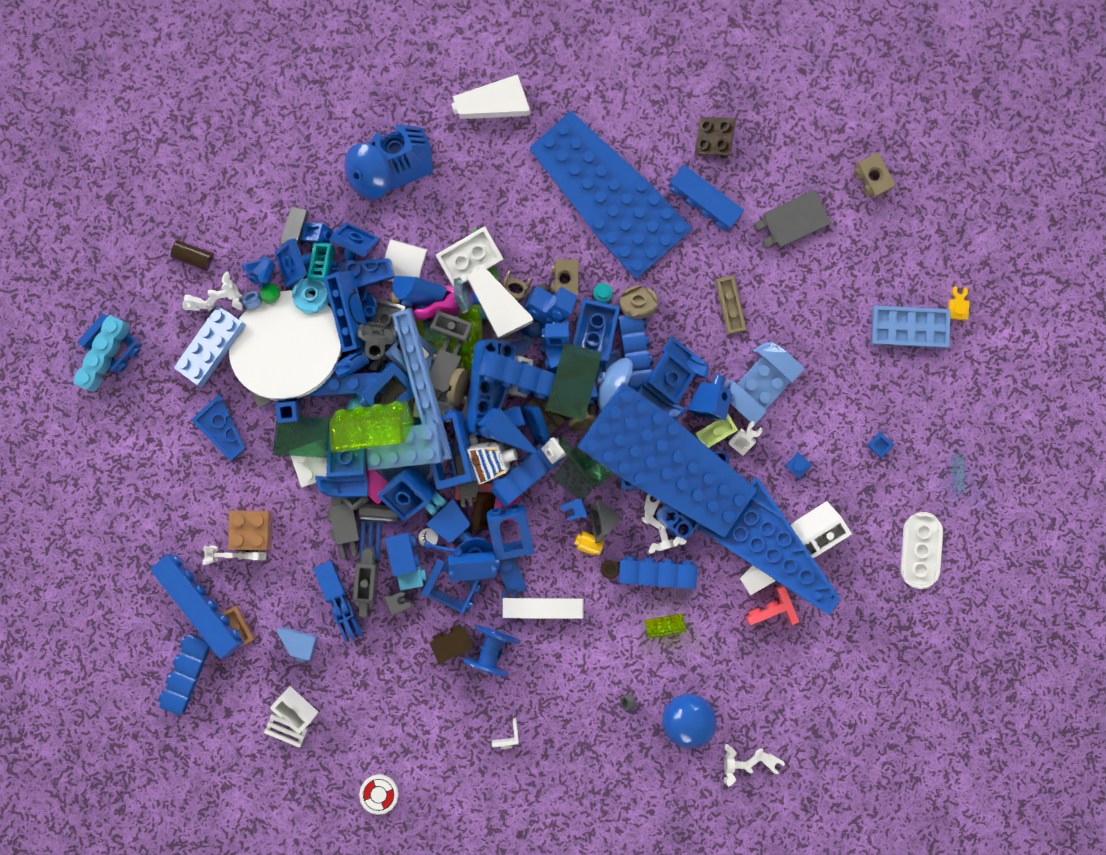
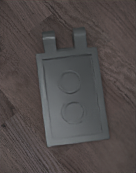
(793, 220)
(384, 316)

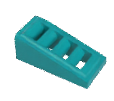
(319, 248)

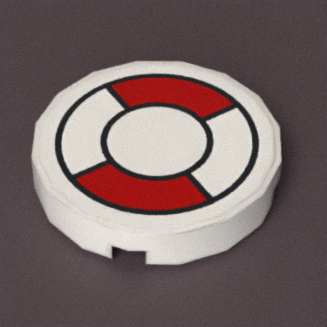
(378, 794)

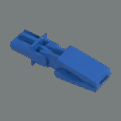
(333, 591)

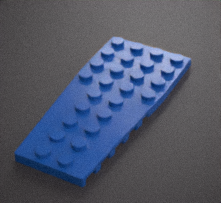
(610, 195)
(666, 461)

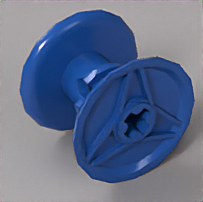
(491, 651)

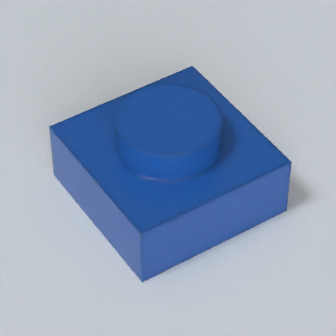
(798, 465)

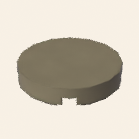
(638, 302)
(459, 384)

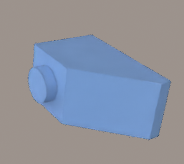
(298, 643)

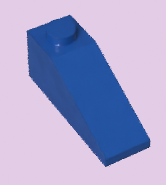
(500, 428)

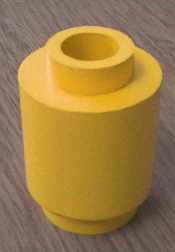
(586, 543)

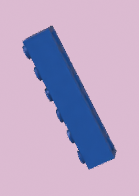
(197, 606)

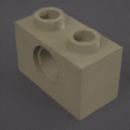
(875, 165)
(568, 268)

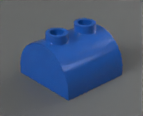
(417, 291)

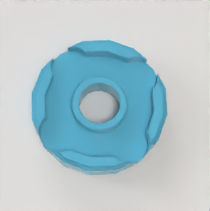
(313, 304)

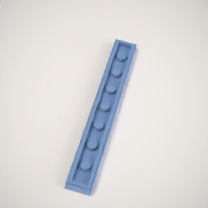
(419, 374)

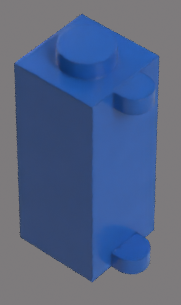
(472, 566)

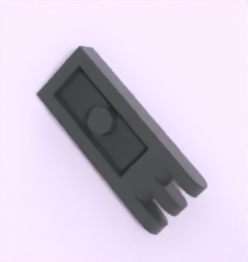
(467, 490)

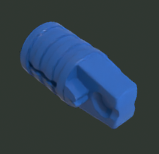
(351, 363)

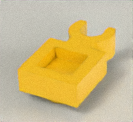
(959, 307)

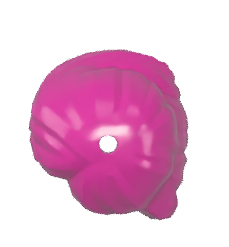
(447, 305)

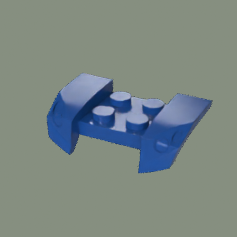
(673, 377)
(344, 474)

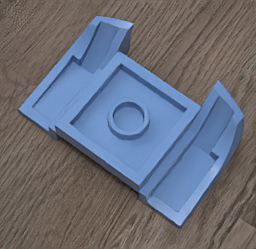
(763, 381)

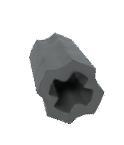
(377, 513)

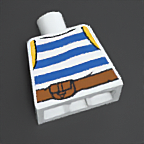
(490, 460)

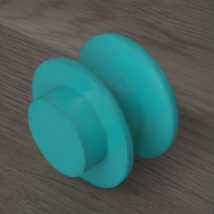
(602, 293)

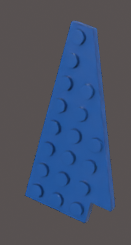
(771, 545)

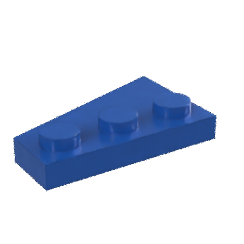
(219, 428)

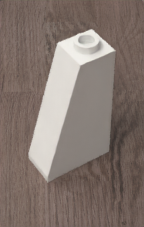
(493, 100)
(497, 303)

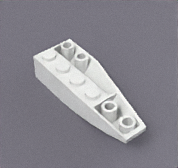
(817, 531)

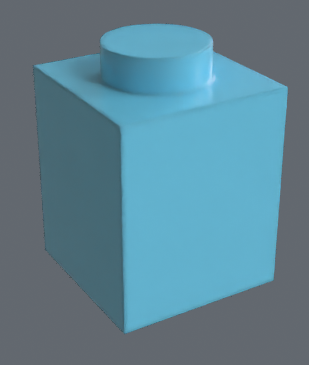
(412, 579)

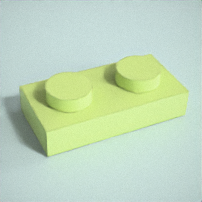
(716, 431)

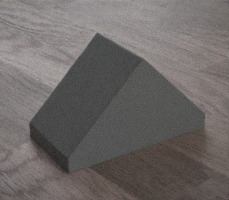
(602, 520)

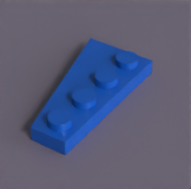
(365, 272)

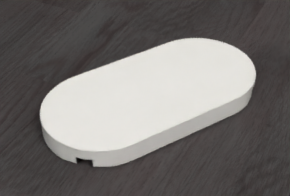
(921, 550)

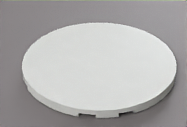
(284, 349)

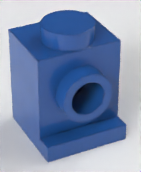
(556, 333)

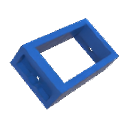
(464, 444)

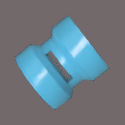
(439, 501)

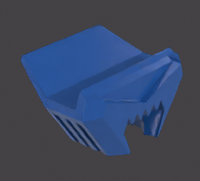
(406, 153)

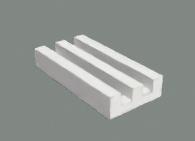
(279, 736)

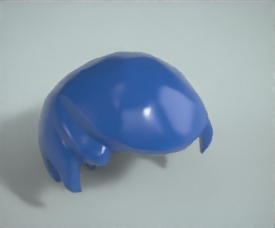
(689, 721)

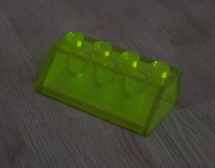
(370, 426)

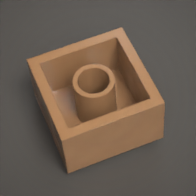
(250, 530)

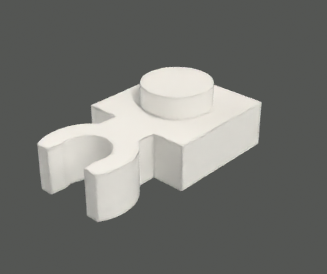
(744, 440)

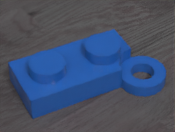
(511, 577)

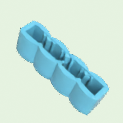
(100, 357)

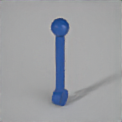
(457, 552)

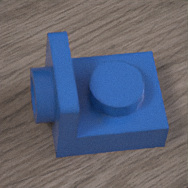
(316, 233)

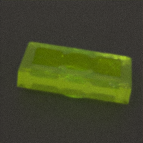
(665, 626)

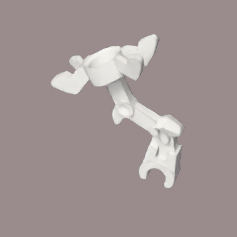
(229, 290)
(650, 508)
(210, 555)
(730, 763)

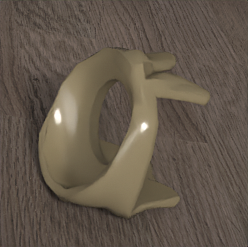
(513, 281)
(577, 425)

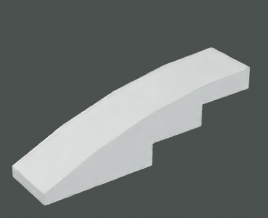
(543, 608)

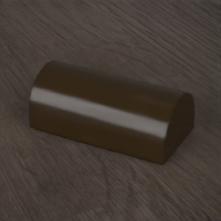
(191, 255)

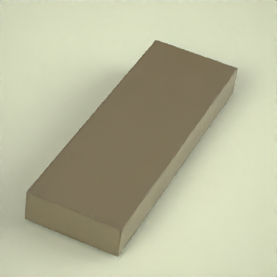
(730, 305)

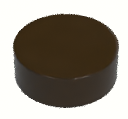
(609, 569)

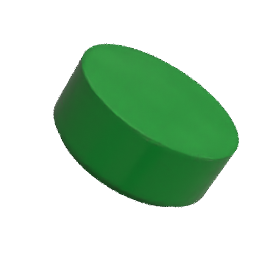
(270, 293)

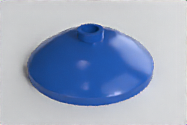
(367, 171)

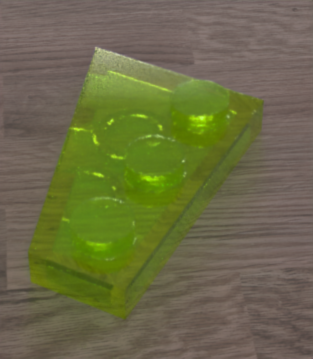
(467, 350)

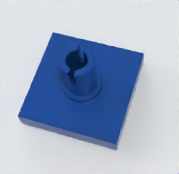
(354, 240)
(291, 262)

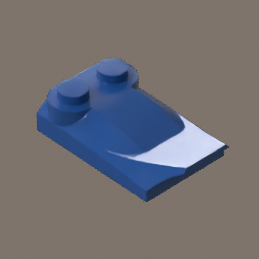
(596, 327)

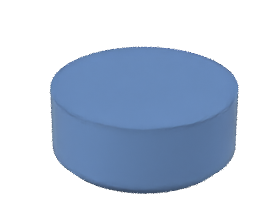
(251, 300)

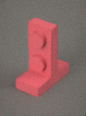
(774, 608)

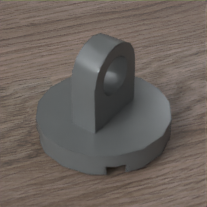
(378, 335)

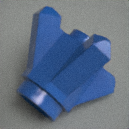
(259, 271)

